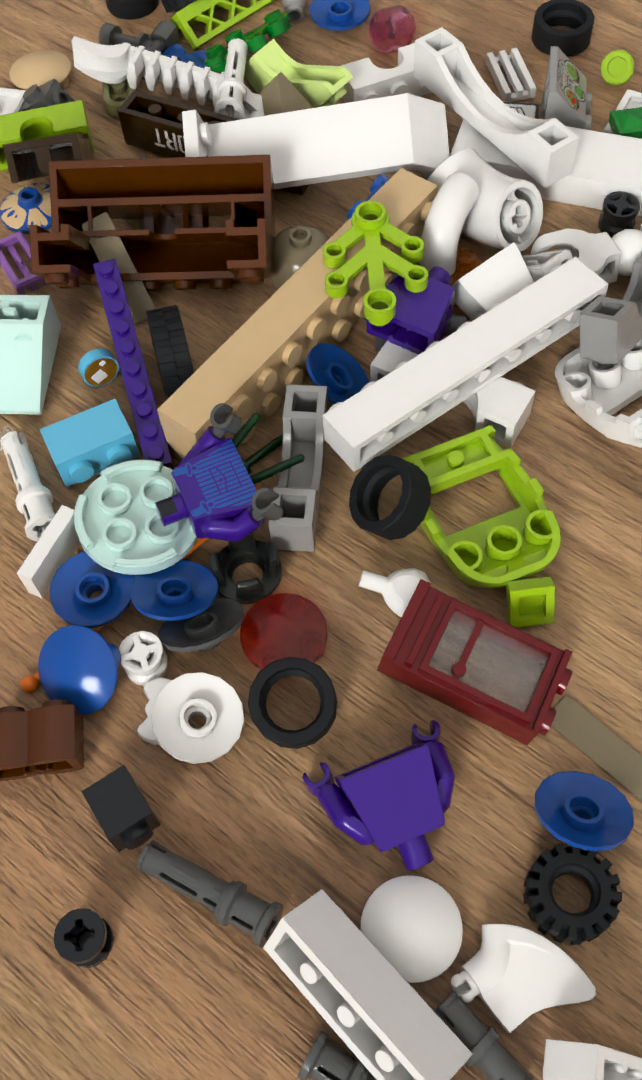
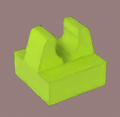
(530, 601)

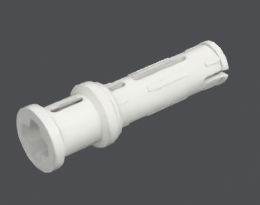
(233, 83)
(32, 498)

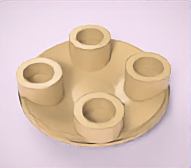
(40, 68)

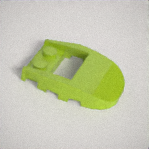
(505, 545)

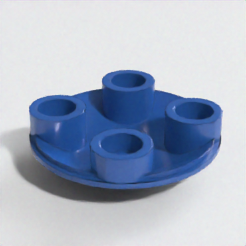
(79, 668)

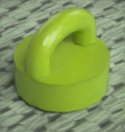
(617, 67)

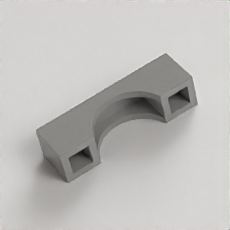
(613, 325)
(301, 484)

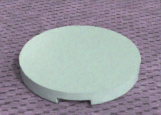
(121, 523)

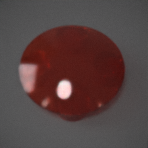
(283, 628)

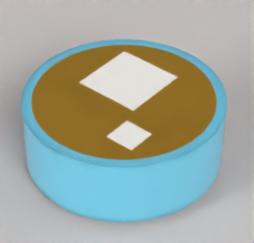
(98, 367)

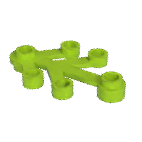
(371, 223)

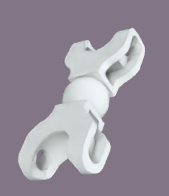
(598, 251)

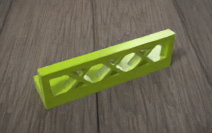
(203, 11)

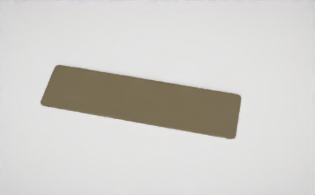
(112, 247)
(599, 744)

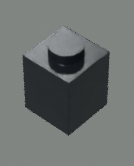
(121, 809)

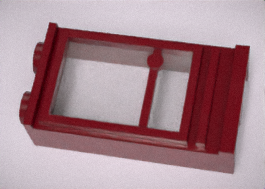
(476, 664)

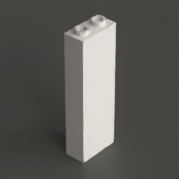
(601, 166)

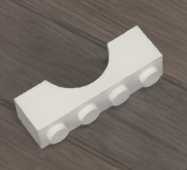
(500, 404)

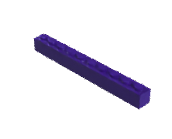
(132, 363)

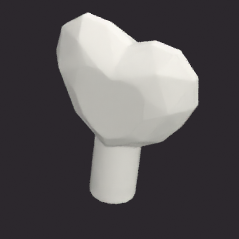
(395, 588)

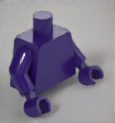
(392, 797)

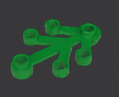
(274, 25)

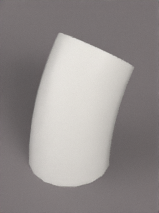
(506, 206)

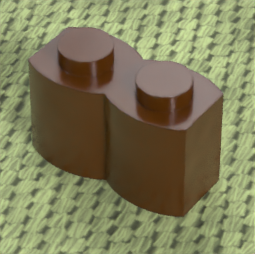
(40, 740)

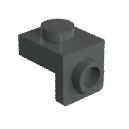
(45, 95)

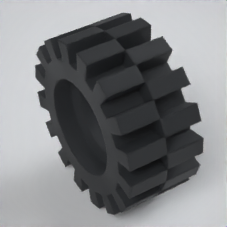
(555, 920)

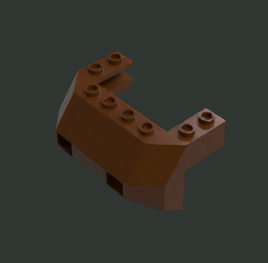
(173, 210)

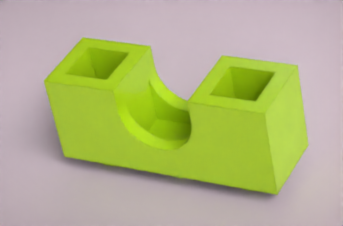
(43, 123)

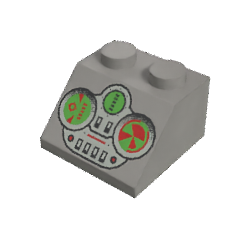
(565, 92)

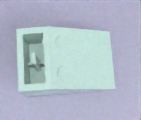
(26, 351)

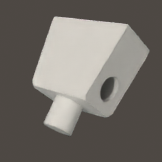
(492, 282)

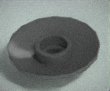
(205, 629)

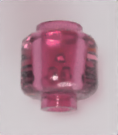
(392, 28)

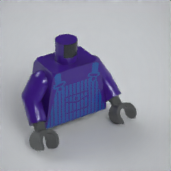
(216, 487)

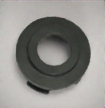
(247, 551)

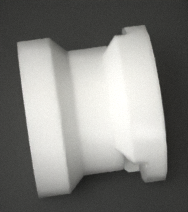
(138, 648)

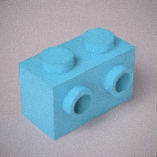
(90, 442)

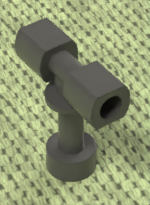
(160, 39)

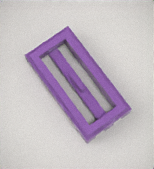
(29, 280)

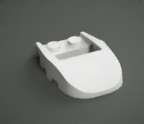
(601, 390)

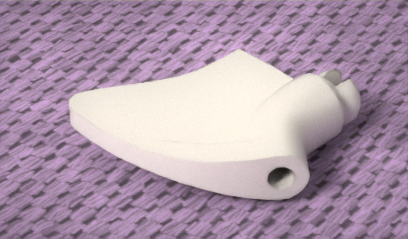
(520, 975)

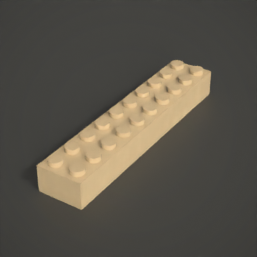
(274, 342)

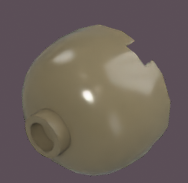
(293, 248)

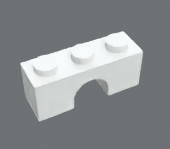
(376, 82)

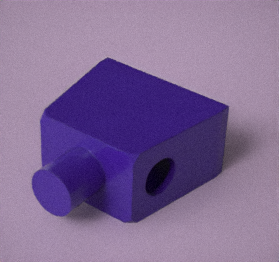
(419, 316)

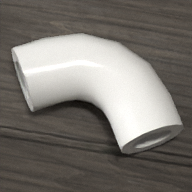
(446, 221)

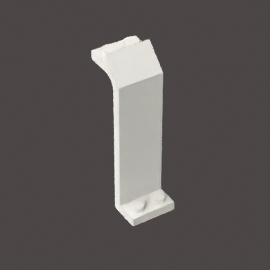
(332, 139)

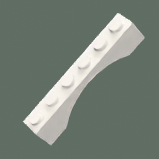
(538, 146)

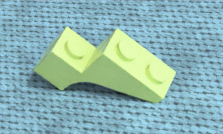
(317, 83)

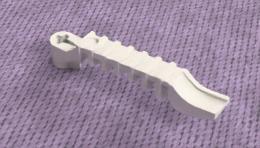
(122, 61)

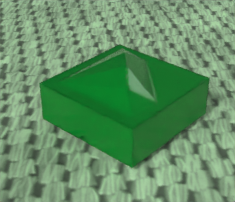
(627, 122)

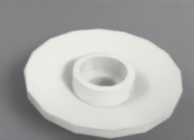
(202, 696)

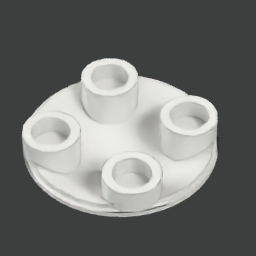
(413, 926)

